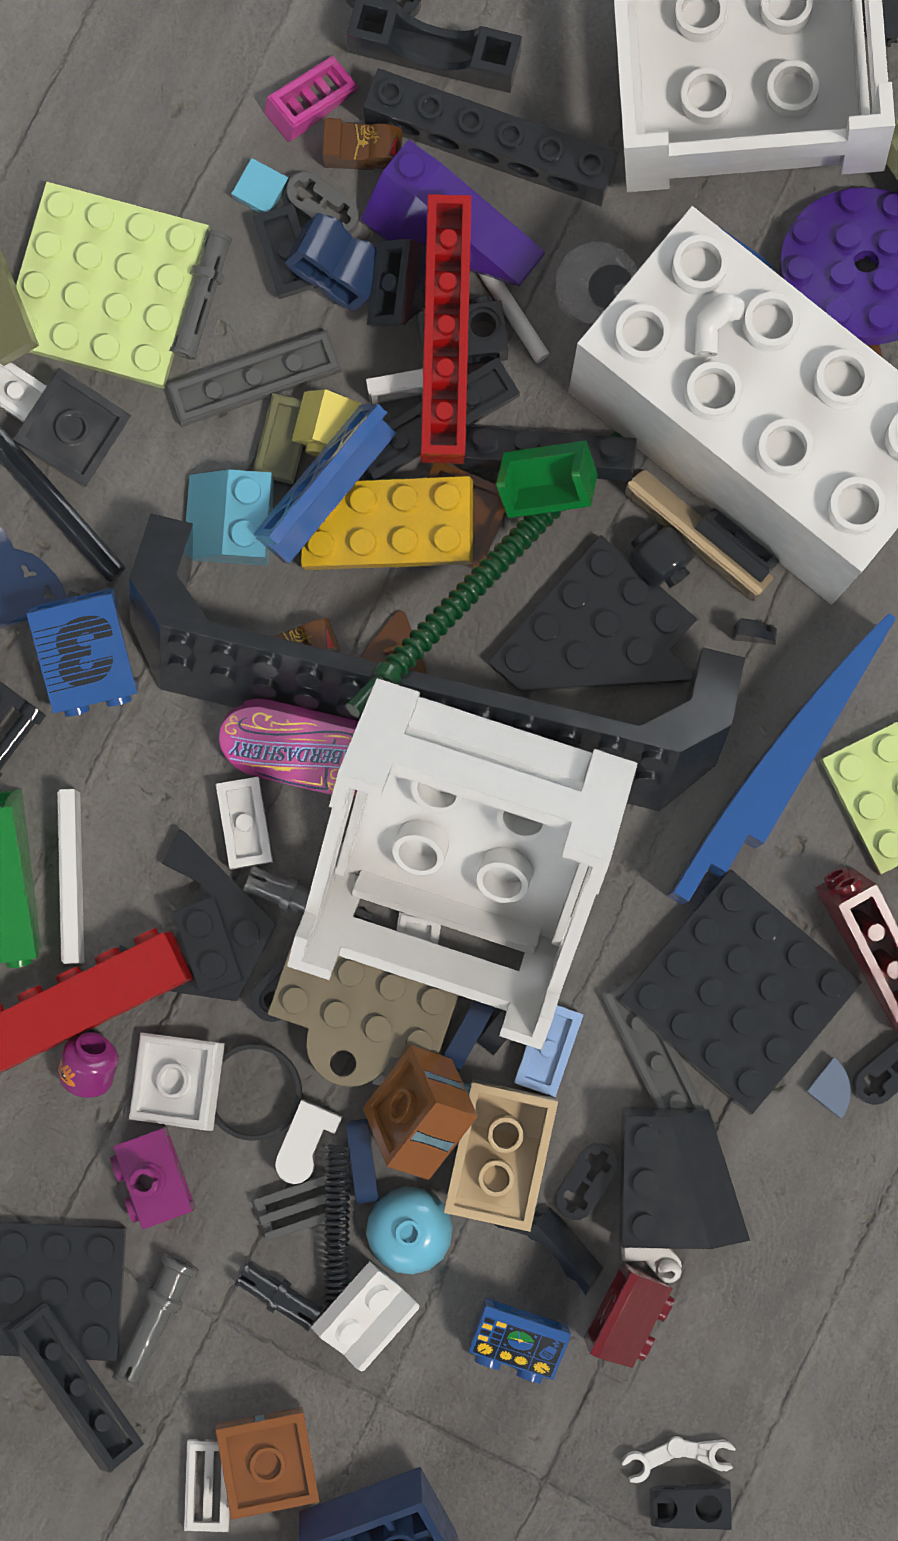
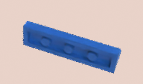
(325, 482)

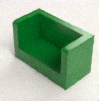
(547, 479)

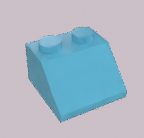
(227, 512)

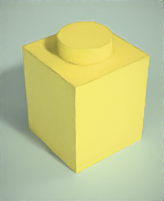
(320, 418)

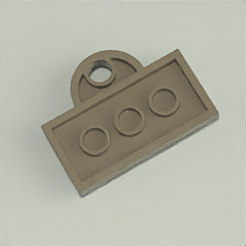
(362, 1013)

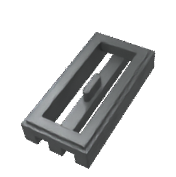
(266, 1218)

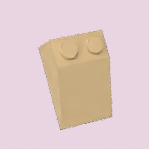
(502, 1156)

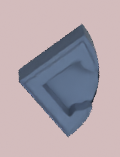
(832, 1088)

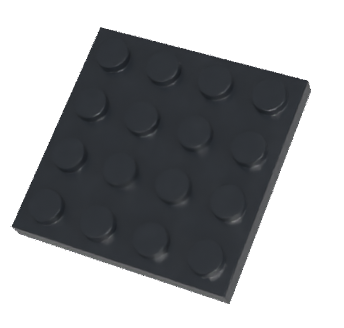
(740, 991)

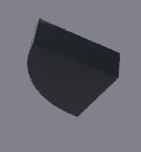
(750, 631)

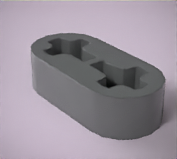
(326, 194)

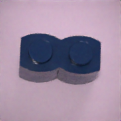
(334, 261)

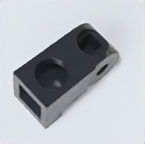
(691, 1506)

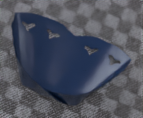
(21, 593)

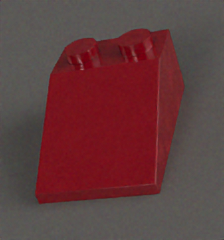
(628, 1315)

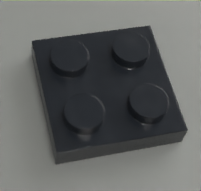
(71, 427)

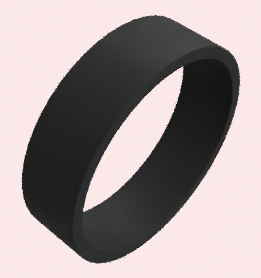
(291, 1066)

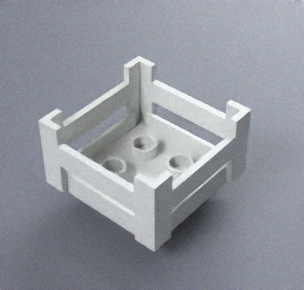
(750, 87)
(469, 834)

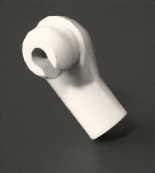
(661, 1261)

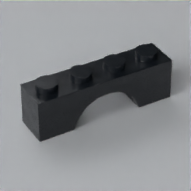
(472, 56)

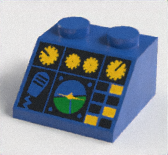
(518, 1340)

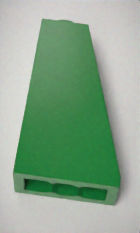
(18, 908)

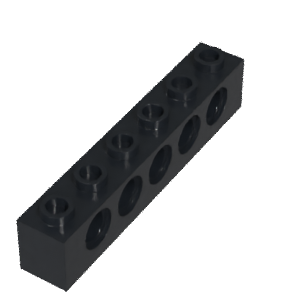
(491, 137)

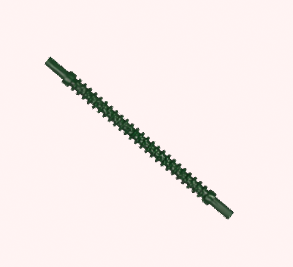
(457, 603)

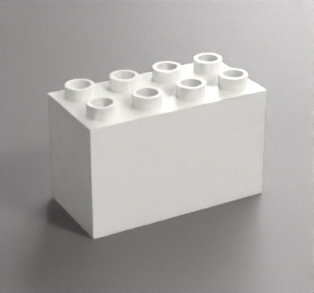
(777, 429)

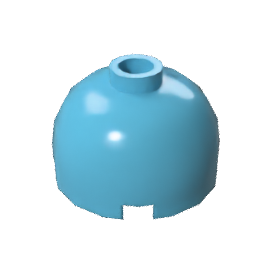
(409, 1230)

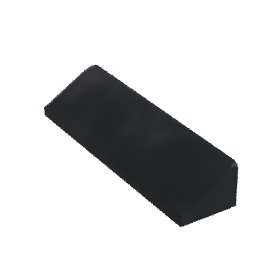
(73, 1387)

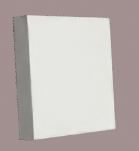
(176, 1081)

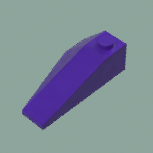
(400, 212)

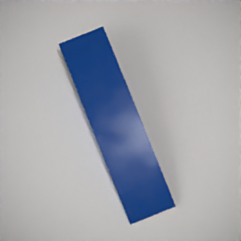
(777, 773)

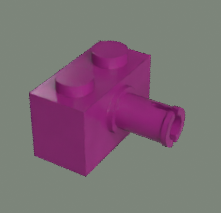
(152, 1178)

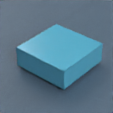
(260, 187)

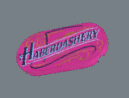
(286, 743)

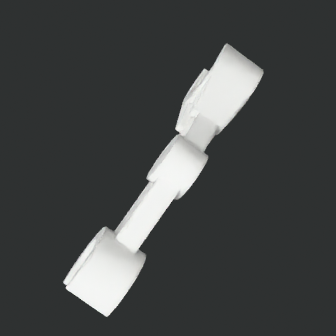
(677, 1448)

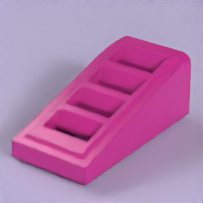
(290, 116)

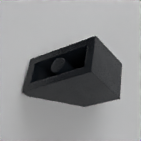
(397, 282)

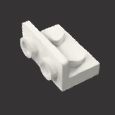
(366, 1316)

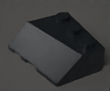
(675, 1182)

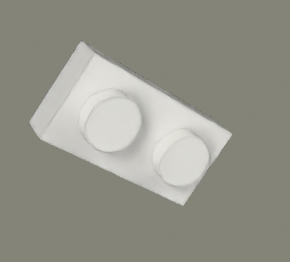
(244, 823)

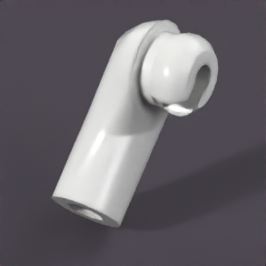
(711, 318)

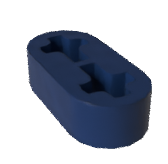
(468, 1033)
(362, 1161)

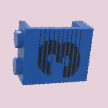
(82, 652)

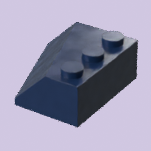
(385, 1511)

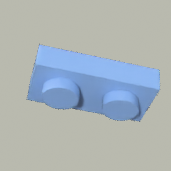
(544, 1068)

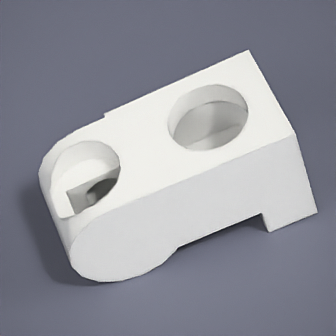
(296, 1156)

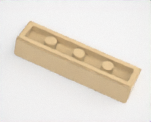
(672, 511)

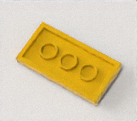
(396, 526)

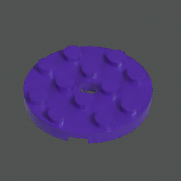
(822, 254)

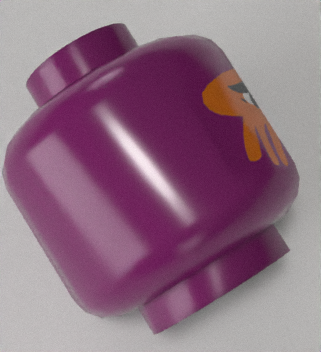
(88, 1065)

